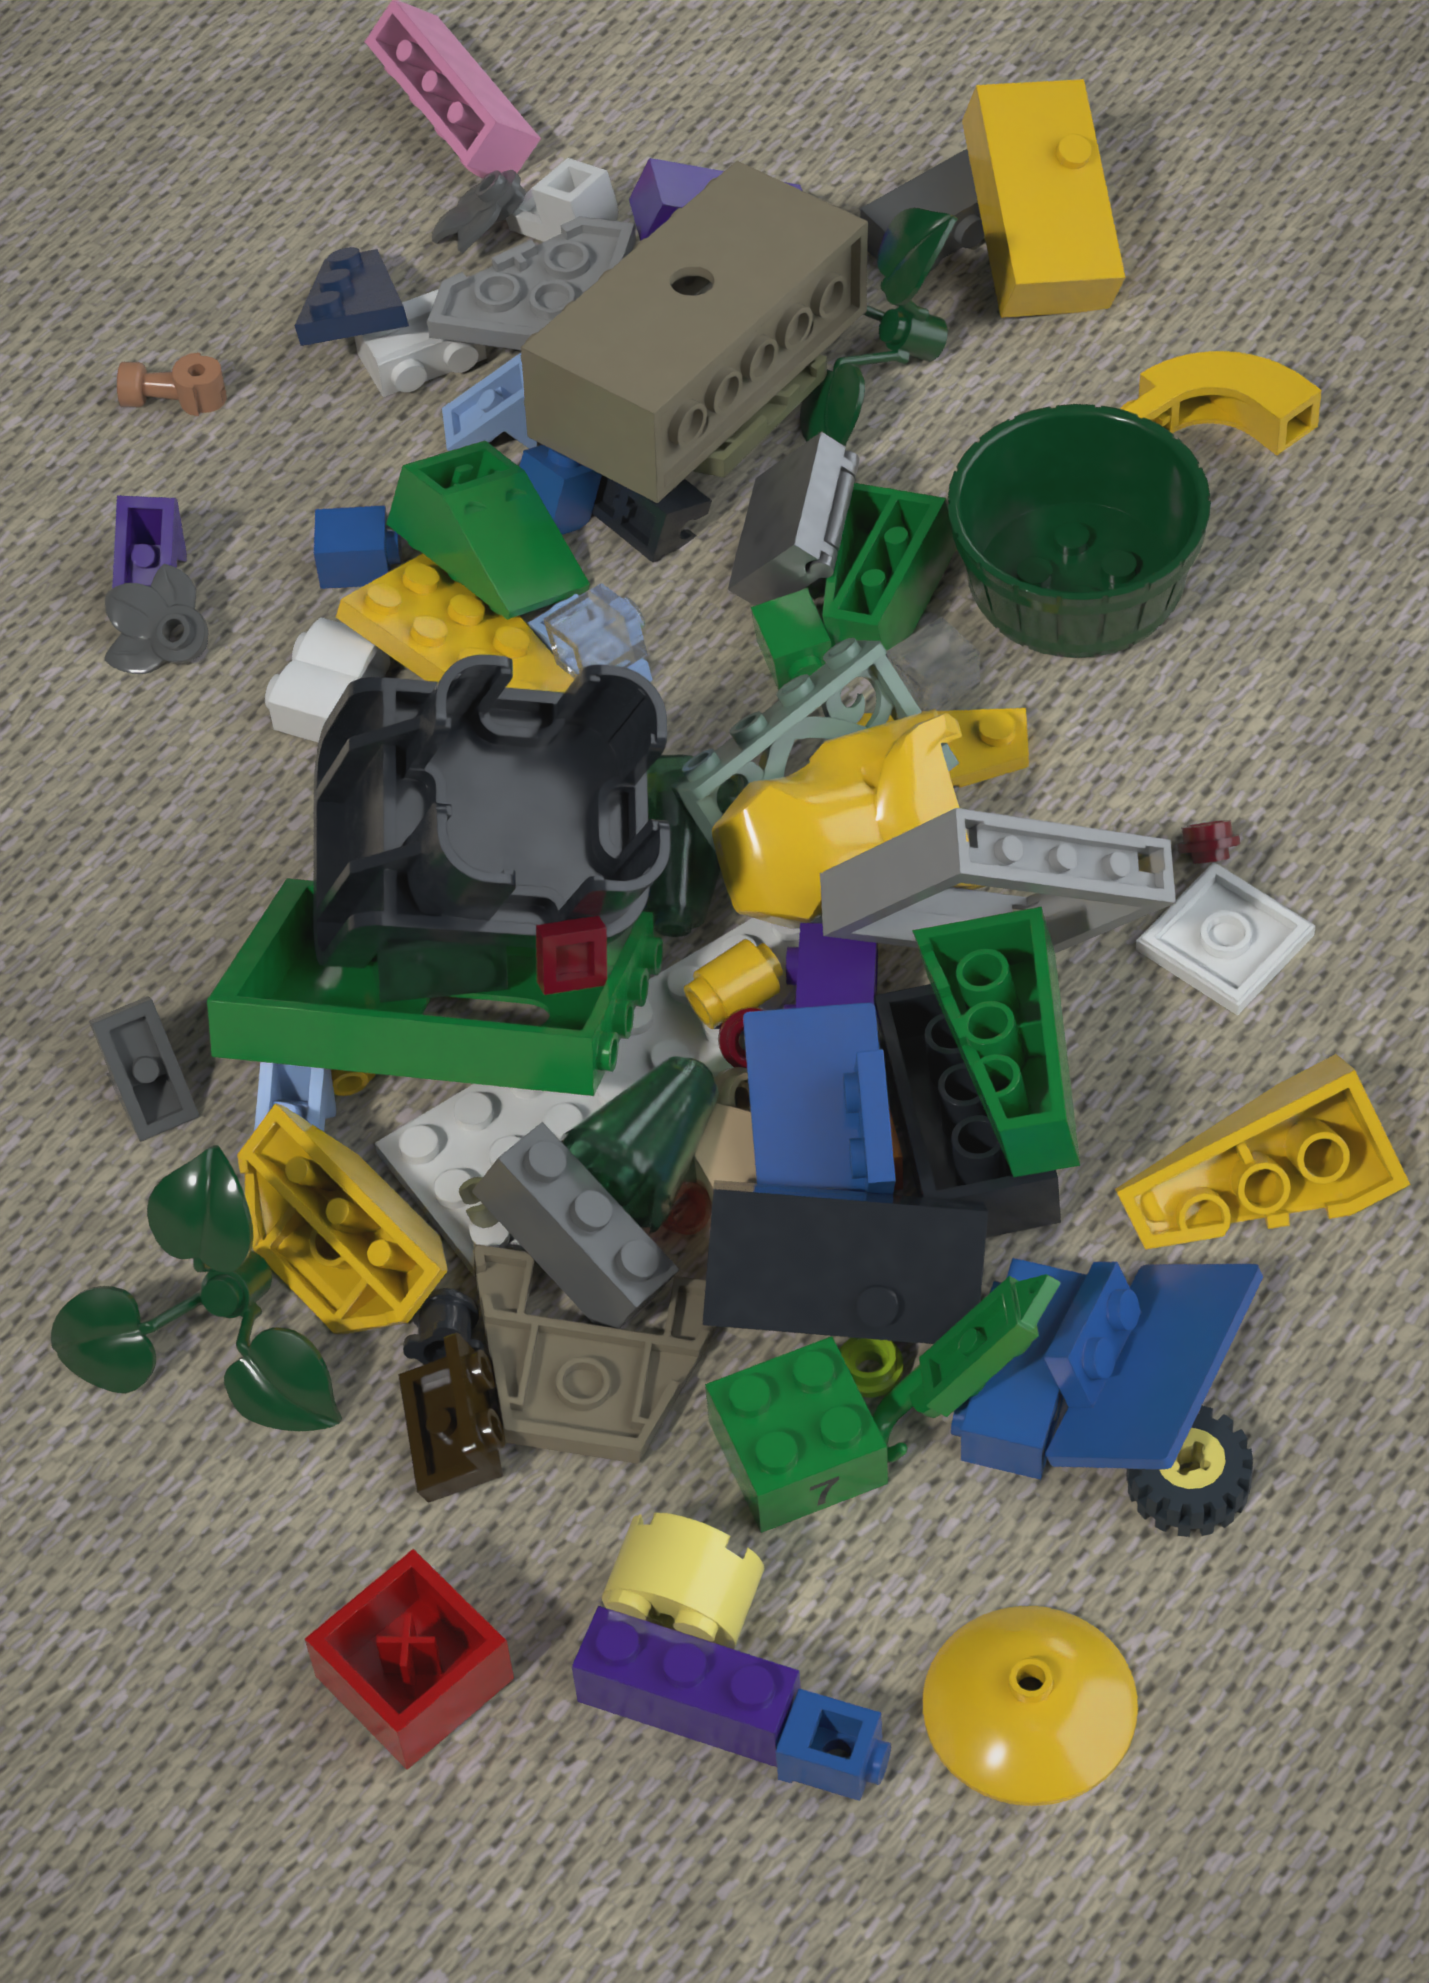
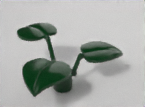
(909, 330)
(203, 1217)

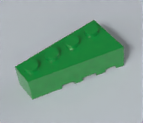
(1007, 1019)

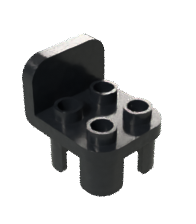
(483, 808)

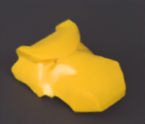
(834, 808)

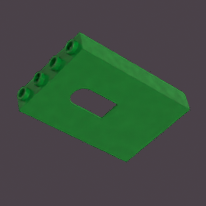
(292, 1011)

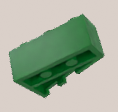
(887, 564)

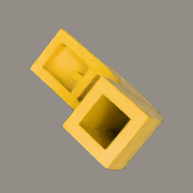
(1233, 391)

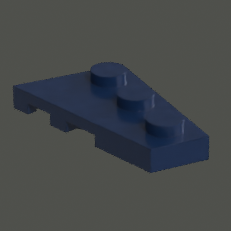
(350, 299)

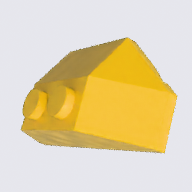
(336, 1227)

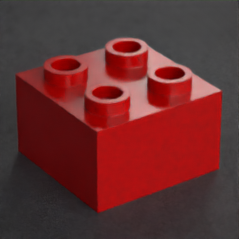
(410, 1658)

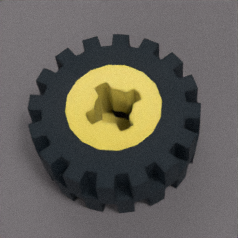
(1205, 1492)

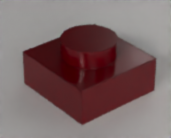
(571, 955)

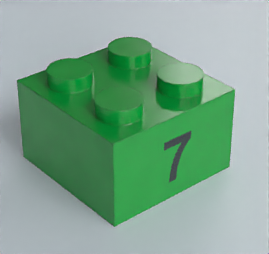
(797, 1434)

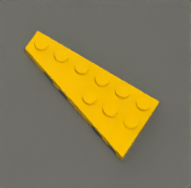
(435, 621)

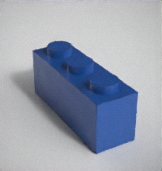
(1020, 1405)

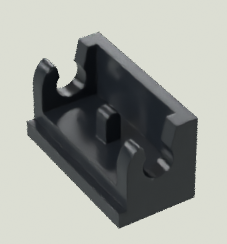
(650, 525)

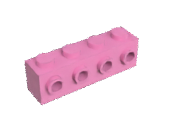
(451, 90)

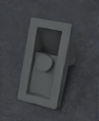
(143, 1068)

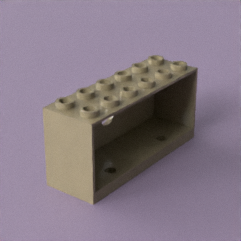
(657, 378)

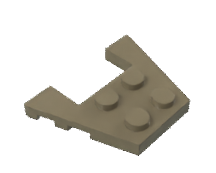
(582, 1382)

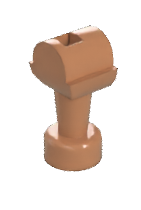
(193, 381)

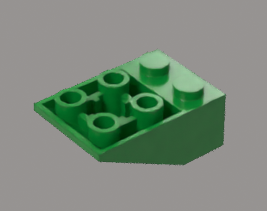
(486, 529)

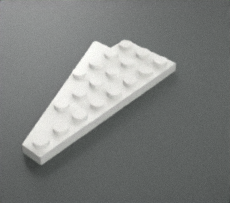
(483, 1121)

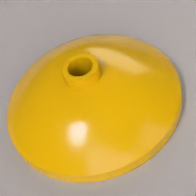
(1020, 1741)

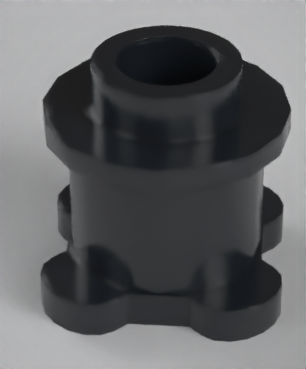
(439, 1316)

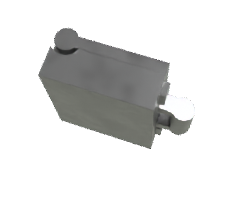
(794, 521)

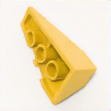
(1281, 1154)

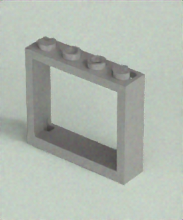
(1079, 876)

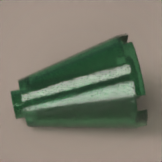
(688, 881)
(647, 1137)

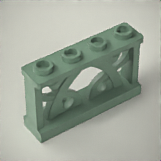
(788, 720)

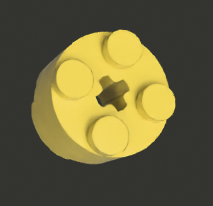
(683, 1578)

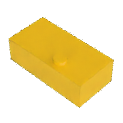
(1042, 198)

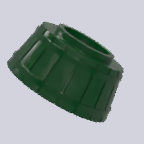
(1078, 526)

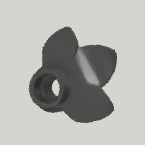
(480, 208)
(148, 618)

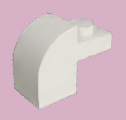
(561, 196)

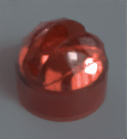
(690, 1213)

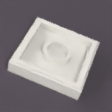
(1225, 938)

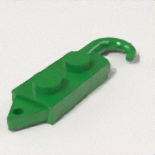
(968, 1354)

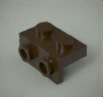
(452, 1422)

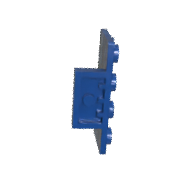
(819, 1098)
(1142, 1359)

